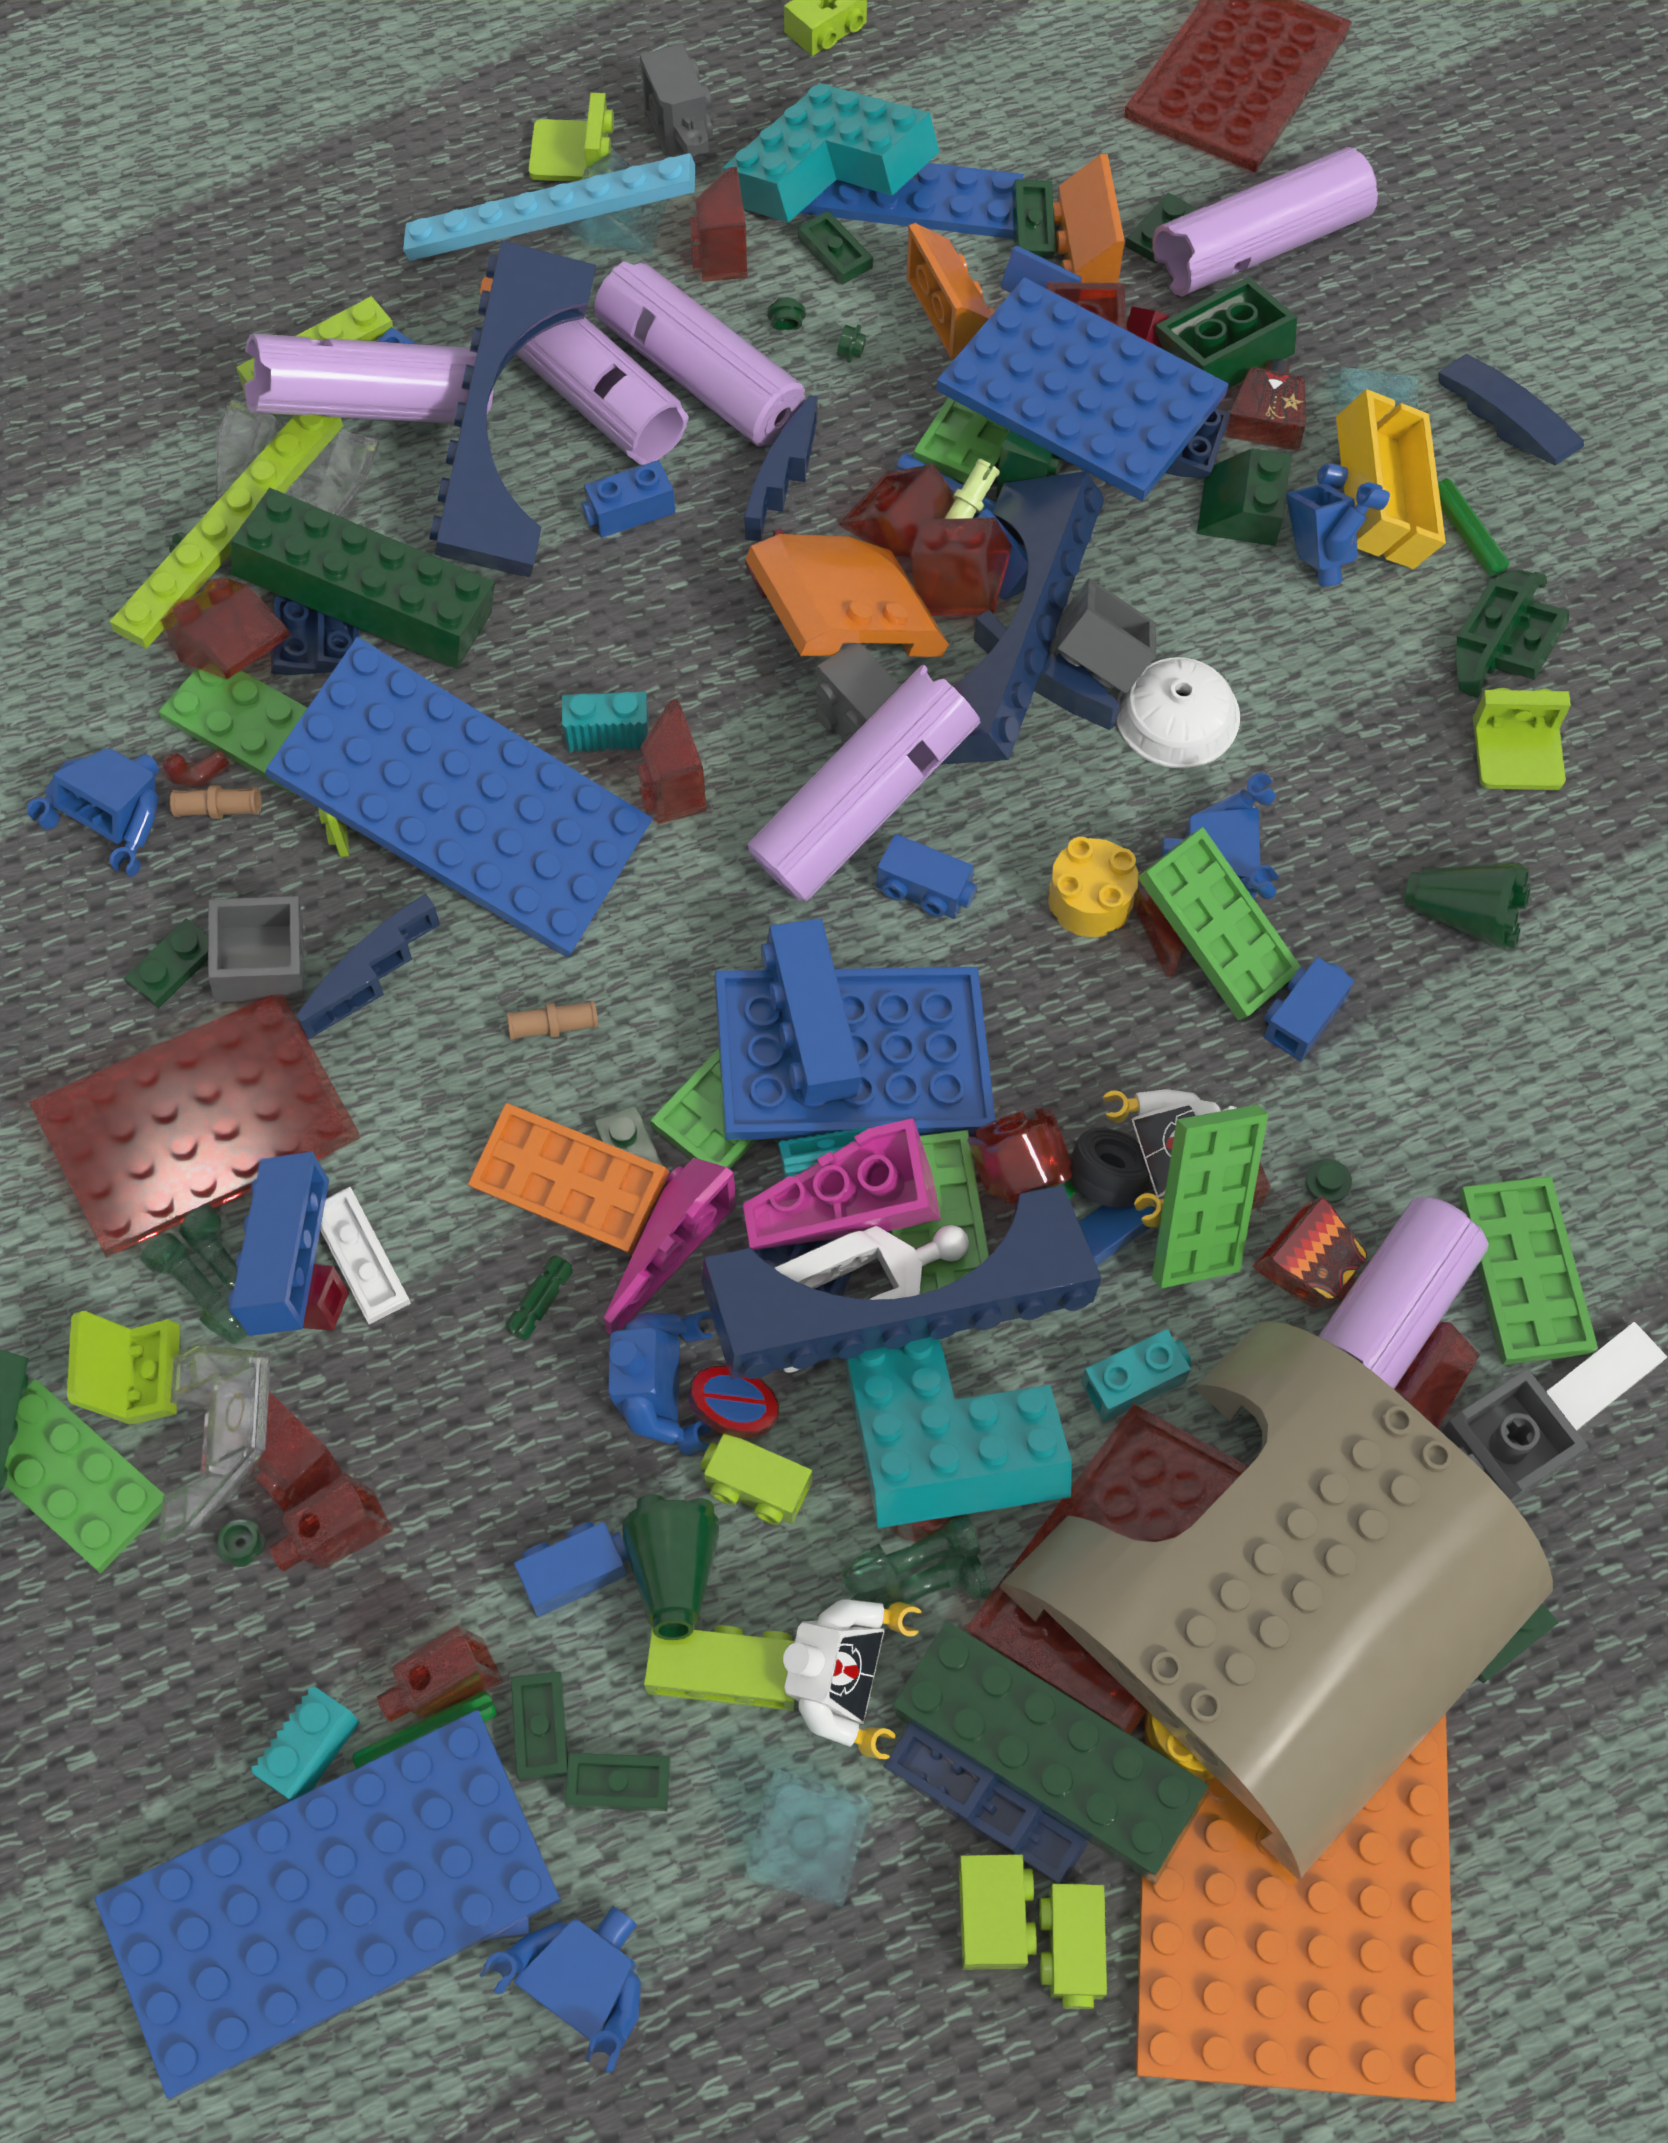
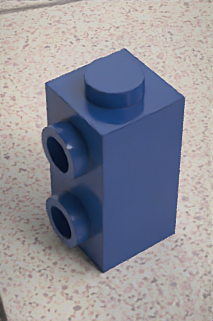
(628, 499)
(925, 877)
(1308, 1008)
(572, 1566)

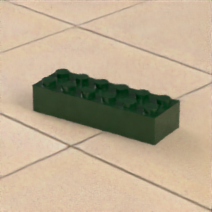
(362, 577)
(1052, 1751)

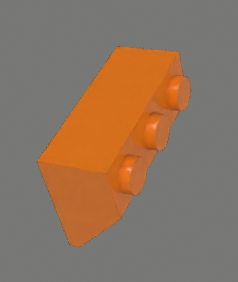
(1090, 224)
(945, 288)

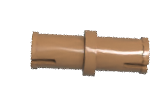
(215, 802)
(552, 1020)

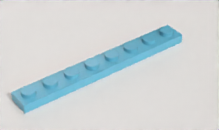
(550, 207)

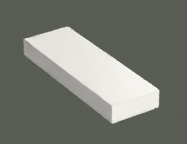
(361, 1257)
(1606, 1375)

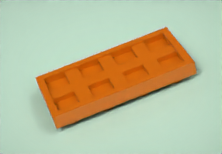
(569, 1178)

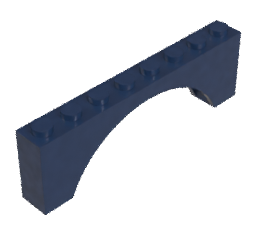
(526, 298)
(1054, 524)
(780, 1324)

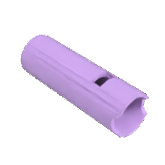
(1266, 220)
(698, 351)
(356, 379)
(608, 389)
(863, 784)
(1407, 1287)

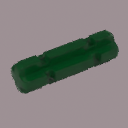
(539, 1298)

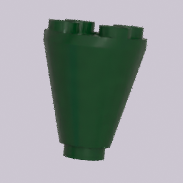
(1473, 899)
(671, 1559)

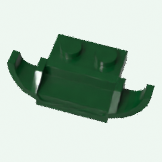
(1507, 631)

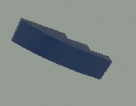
(1515, 411)
(784, 462)
(1060, 681)
(356, 977)
(986, 1804)

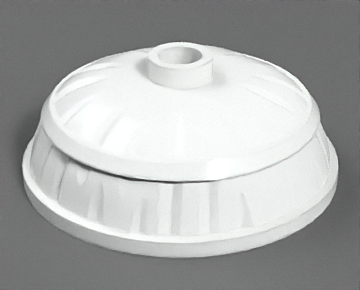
(1178, 728)

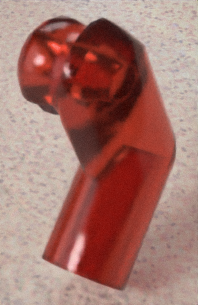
(194, 773)

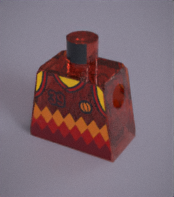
(1313, 1255)

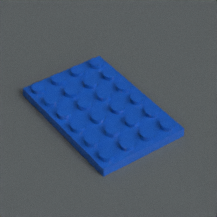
(1082, 388)
(914, 1042)

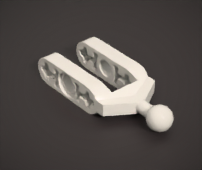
(898, 1259)

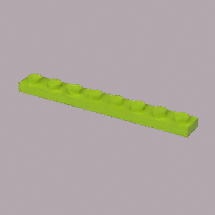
(210, 540)

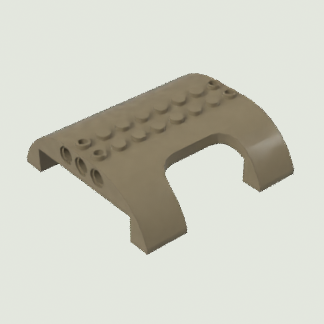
(1314, 1602)

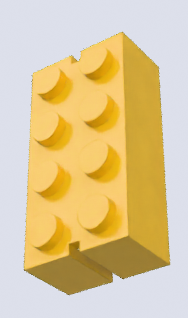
(1402, 461)

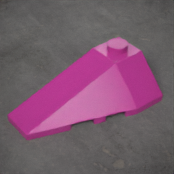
(866, 1184)
(685, 1215)

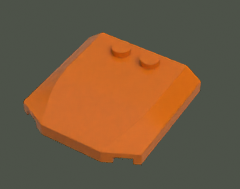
(842, 593)

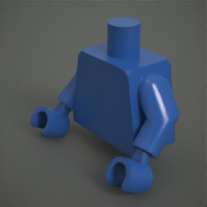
(1328, 521)
(107, 796)
(1235, 831)
(647, 1377)
(579, 1978)

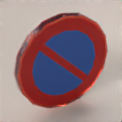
(733, 1406)

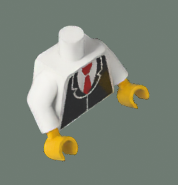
(1155, 1132)
(835, 1669)

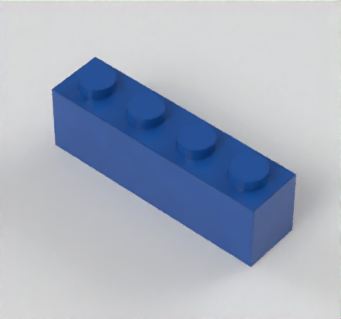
(812, 1012)
(279, 1244)

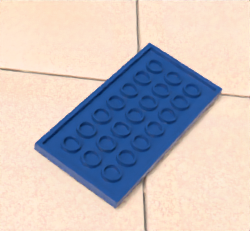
(459, 796)
(324, 1903)

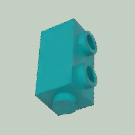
(1136, 1374)

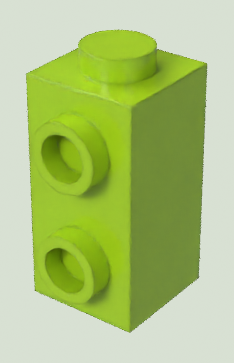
(757, 1478)
(1076, 1944)

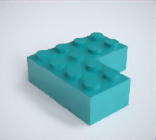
(829, 139)
(950, 1455)

